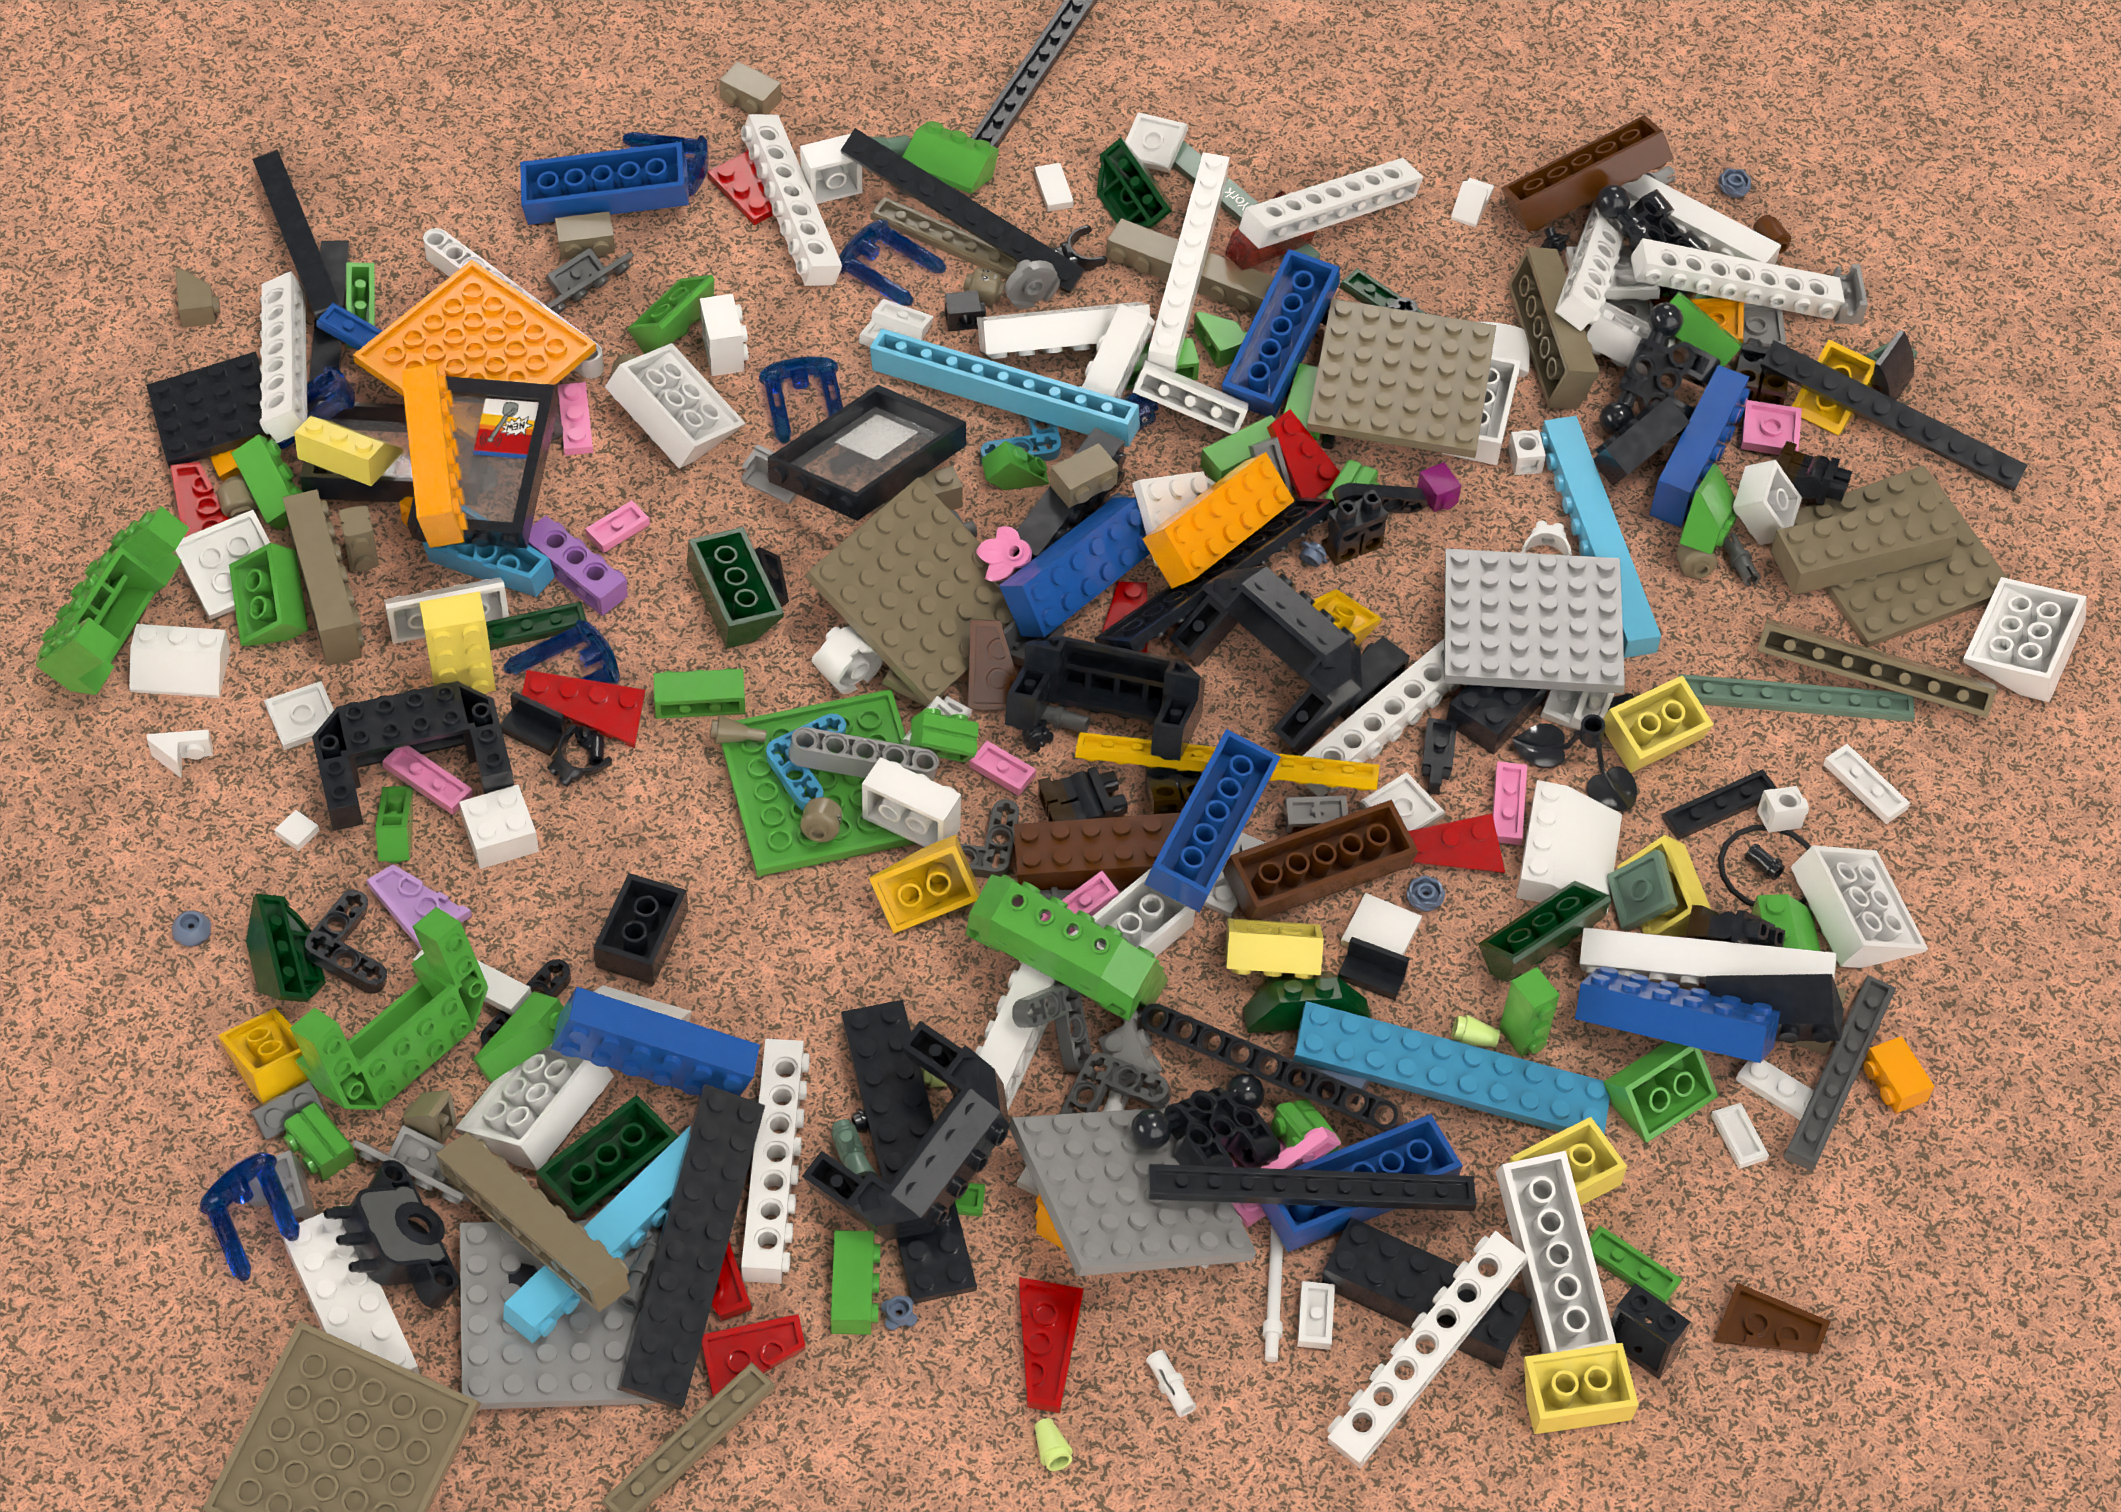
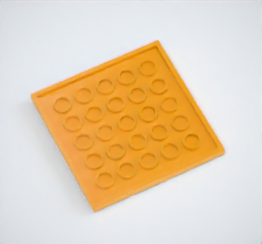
(477, 331)

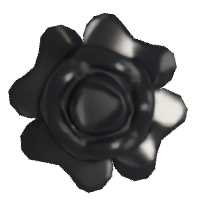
(1555, 240)
(1038, 737)

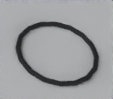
(1731, 839)

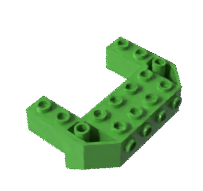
(110, 602)
(1115, 978)
(406, 1034)

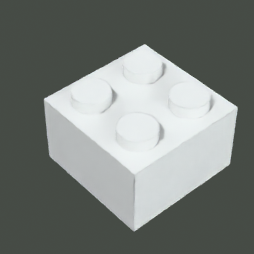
(828, 171)
(723, 334)
(1766, 500)
(499, 826)

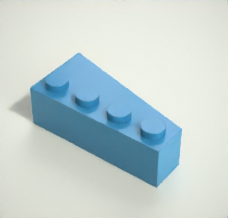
(519, 568)

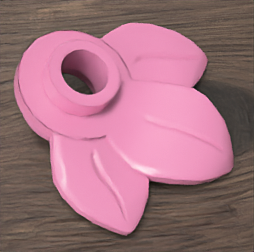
(1000, 554)

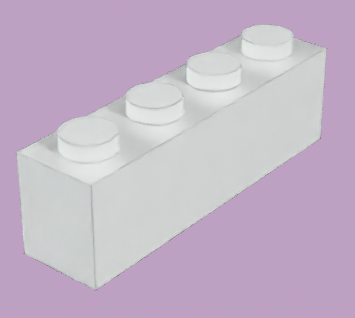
(1118, 351)
(1190, 397)

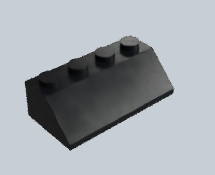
(1806, 1002)

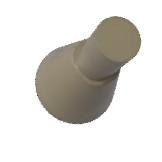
(728, 731)

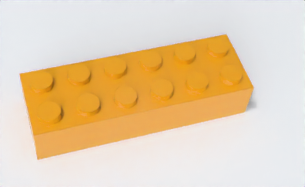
(434, 455)
(1218, 520)

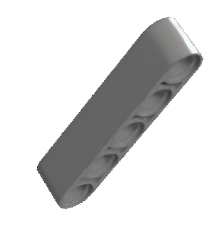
(850, 750)

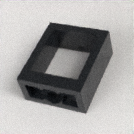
(1657, 1340)

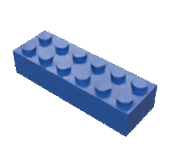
(604, 182)
(1281, 332)
(1700, 444)
(1076, 568)
(1212, 820)
(1678, 1014)
(652, 1045)
(1407, 1149)

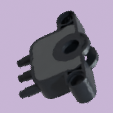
(392, 1245)

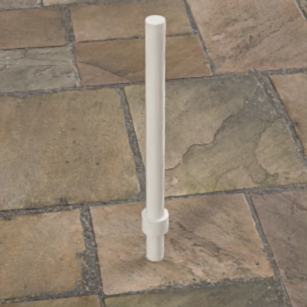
(1273, 1326)

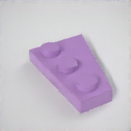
(411, 900)

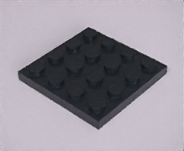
(208, 409)

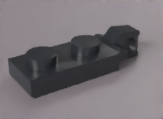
(1438, 752)

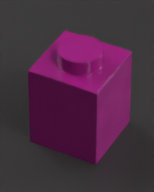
(1439, 487)

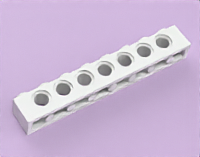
(791, 200)
(1330, 203)
(1591, 270)
(1737, 279)
(283, 357)
(1386, 714)
(769, 1264)
(1361, 1445)

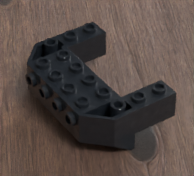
(1293, 632)
(1110, 682)
(421, 718)
(942, 1160)

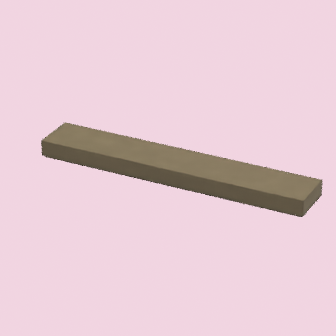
(943, 237)
(690, 1442)

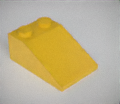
(1823, 412)
(1348, 614)
(925, 884)
(265, 1054)

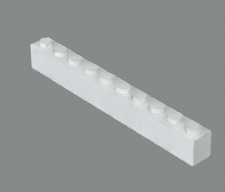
(1189, 261)

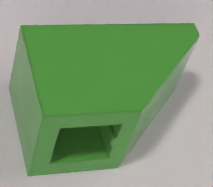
(1014, 468)

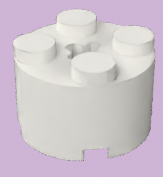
(846, 659)

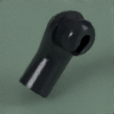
(592, 743)

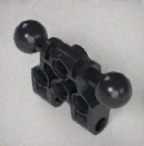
(1646, 220)
(1698, 368)
(1211, 1125)

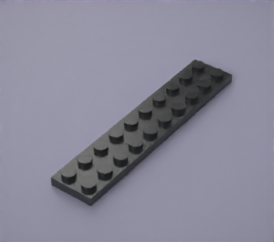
(1175, 603)
(897, 1119)
(691, 1248)

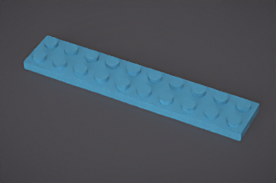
(1448, 1070)

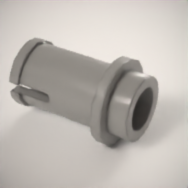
(1662, 175)

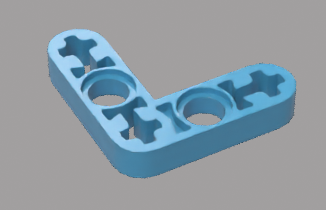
(1038, 438)
(776, 762)

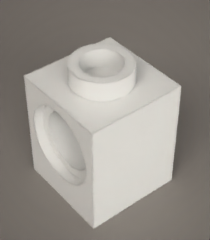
(1526, 452)
(1782, 809)

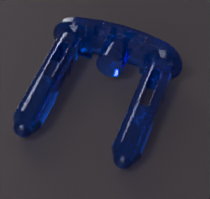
(696, 166)
(864, 244)
(798, 370)
(336, 391)
(597, 651)
(235, 1187)

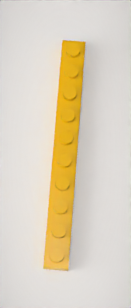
(1196, 757)

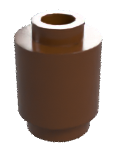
(1773, 229)

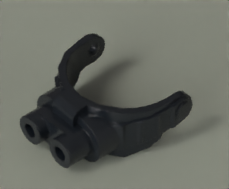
(1066, 250)
(565, 769)

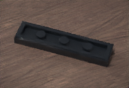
(1717, 805)

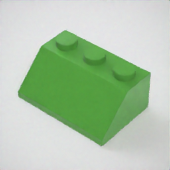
(952, 156)
(672, 313)
(1710, 513)
(268, 596)
(1790, 916)
(1661, 1089)

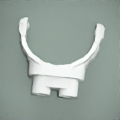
(1548, 535)

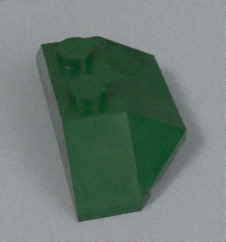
(1130, 188)
(277, 951)
(1281, 1001)

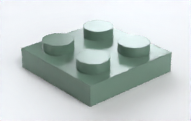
(1642, 890)

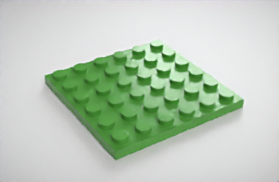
(770, 813)

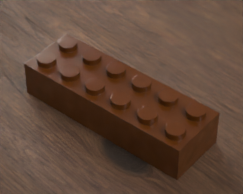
(1581, 174)
(1076, 850)
(1319, 861)

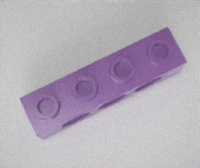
(578, 567)

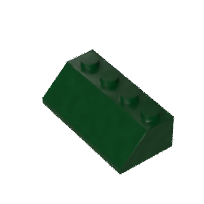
(733, 586)
(1543, 930)
(604, 1157)

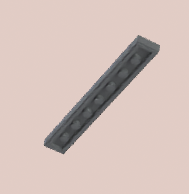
(1839, 1073)

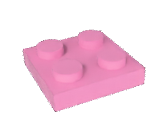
(1769, 427)

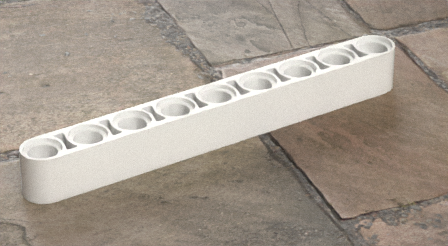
(451, 255)

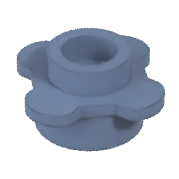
(1313, 554)
(902, 1304)

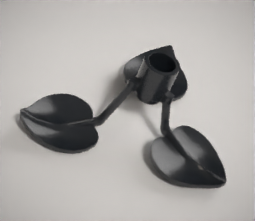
(1545, 746)

